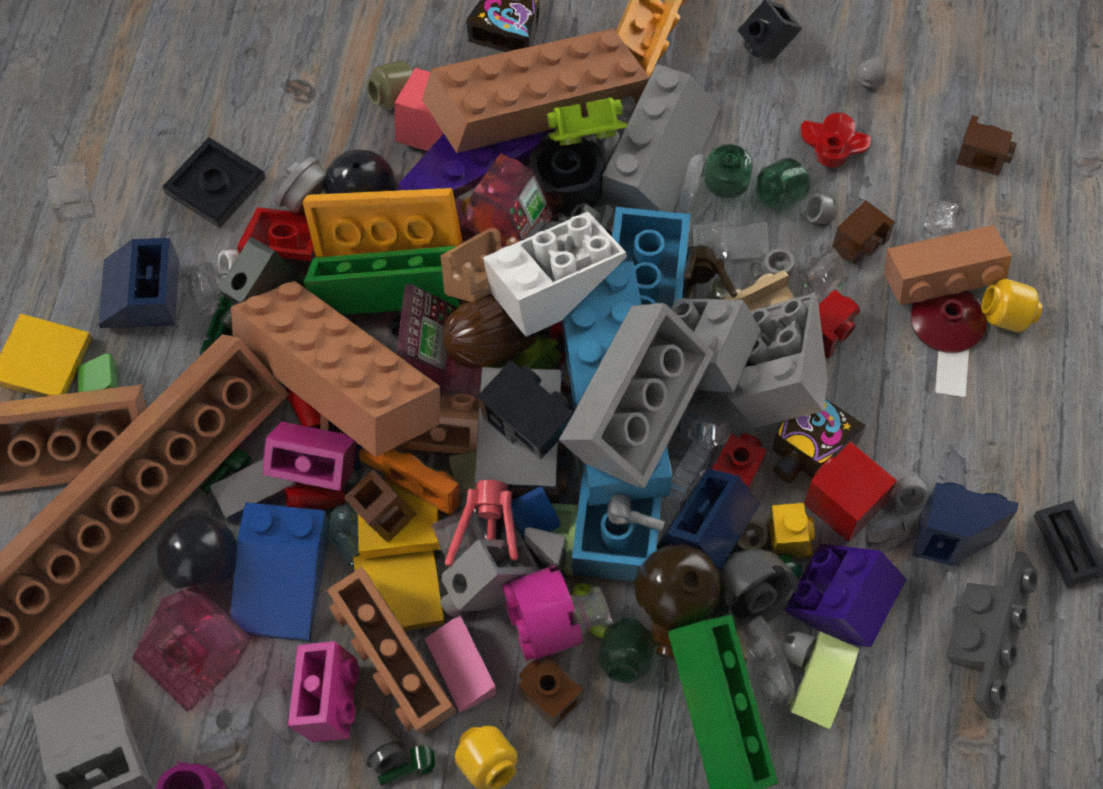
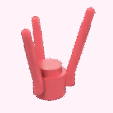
(490, 500)

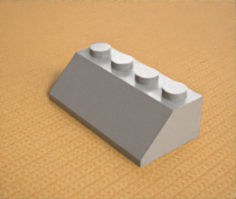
(659, 141)
(637, 394)

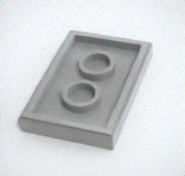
(513, 462)

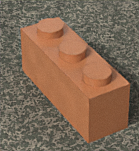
(946, 265)

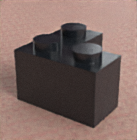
(524, 410)

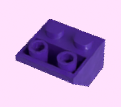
(847, 593)

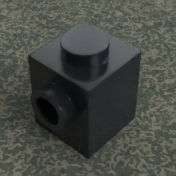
(769, 30)

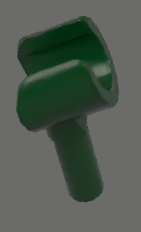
(235, 461)
(421, 763)

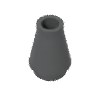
(378, 743)

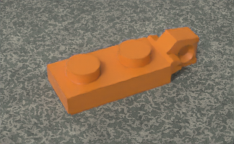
(415, 478)

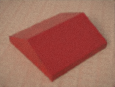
(282, 232)

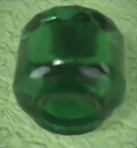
(728, 171)
(782, 184)
(626, 651)

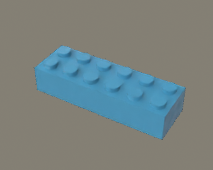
(586, 337)

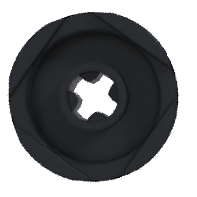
(568, 173)

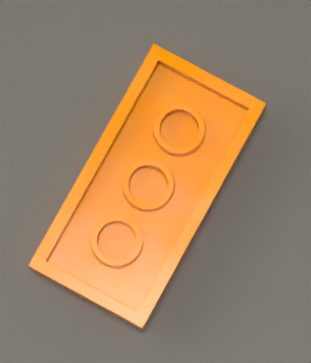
(382, 221)

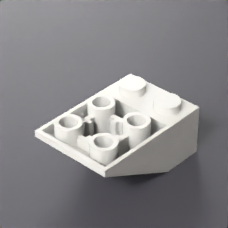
(552, 271)

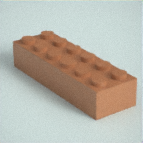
(514, 90)
(337, 367)

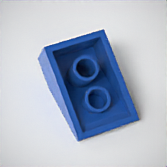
(279, 570)

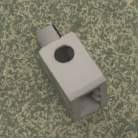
(478, 575)

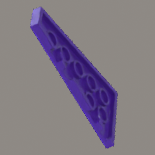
(464, 170)

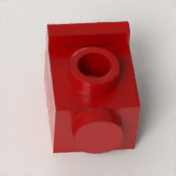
(836, 320)
(747, 449)

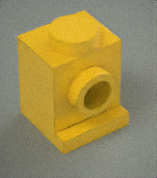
(790, 530)

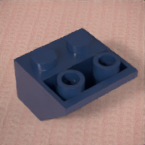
(140, 285)
(712, 516)
(960, 523)

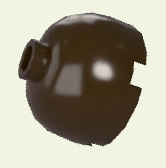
(677, 586)

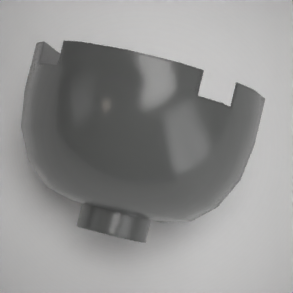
(754, 586)

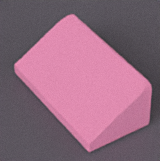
(460, 665)

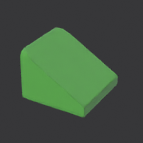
(98, 374)

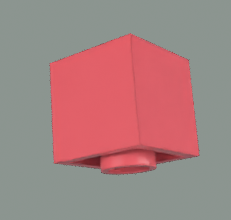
(413, 120)

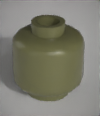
(387, 83)

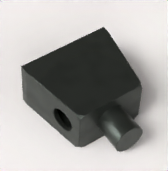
(254, 273)

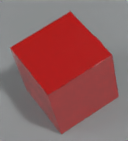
(849, 491)

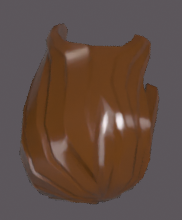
(483, 335)

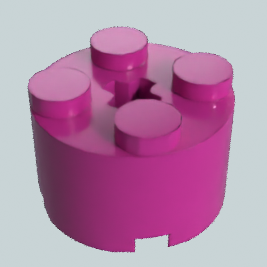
(542, 613)

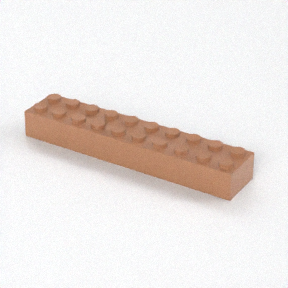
(128, 493)

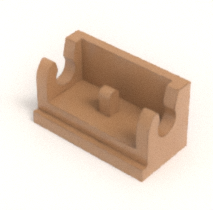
(465, 268)

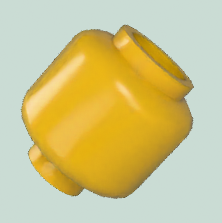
(1011, 305)
(486, 757)

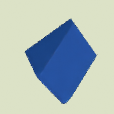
(535, 511)

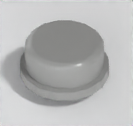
(303, 180)

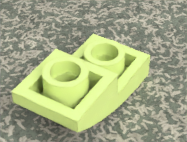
(824, 680)

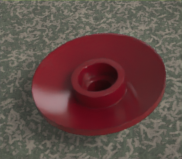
(945, 331)

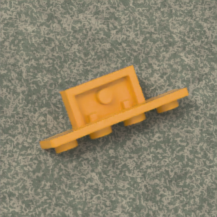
(646, 27)

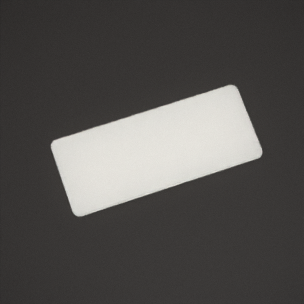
(952, 373)

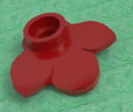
(834, 139)

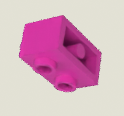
(309, 455)
(323, 692)

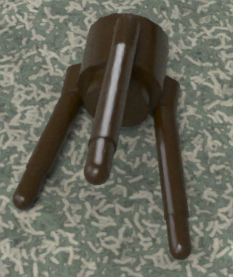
(702, 267)

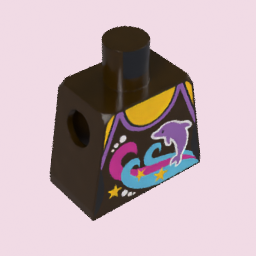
(504, 24)
(813, 439)

